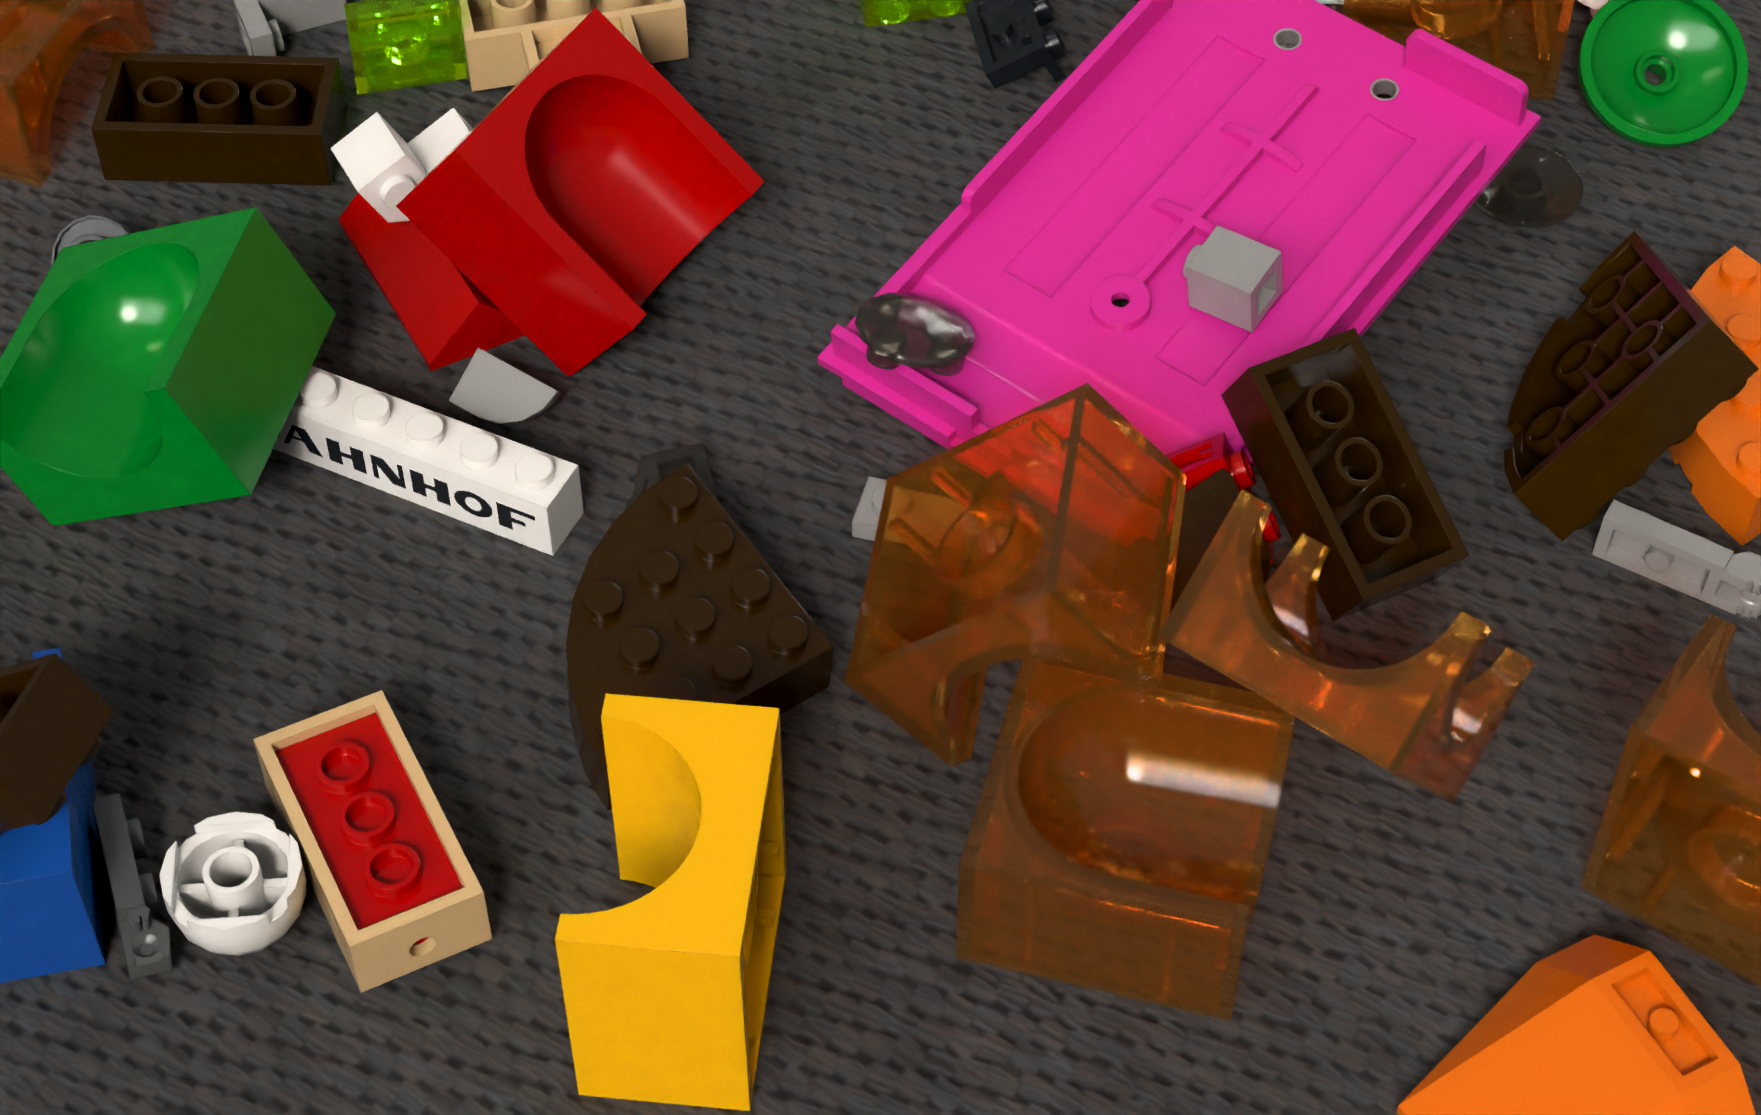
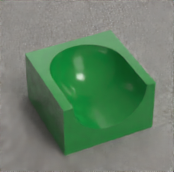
(157, 368)

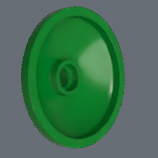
(1683, 42)

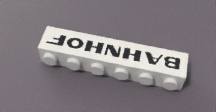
(433, 461)

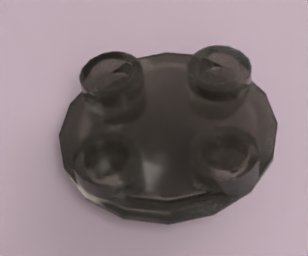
(914, 333)

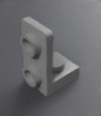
(266, 21)

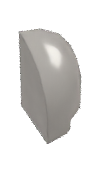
(500, 391)

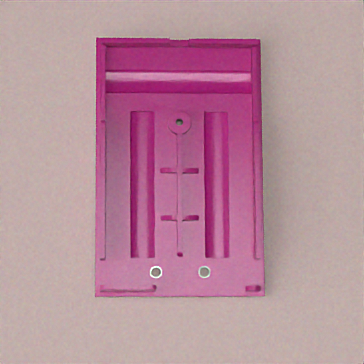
(1138, 158)

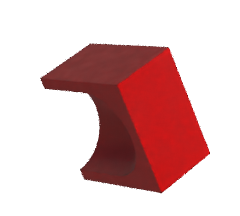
(580, 193)

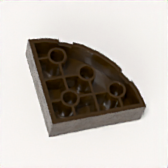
(1616, 387)
(683, 613)

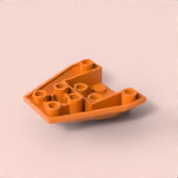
(1588, 1036)

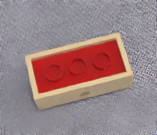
(373, 840)

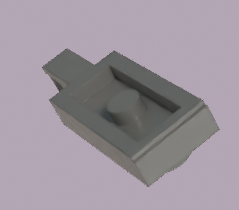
(133, 896)

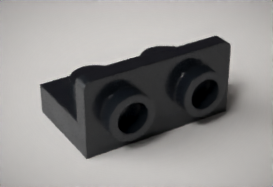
(1016, 38)

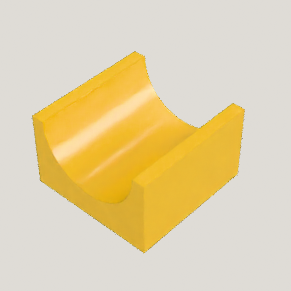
(677, 983)

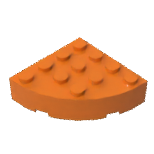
(1725, 447)

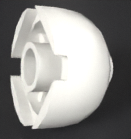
(234, 883)

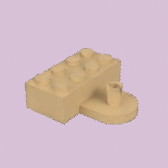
(513, 35)

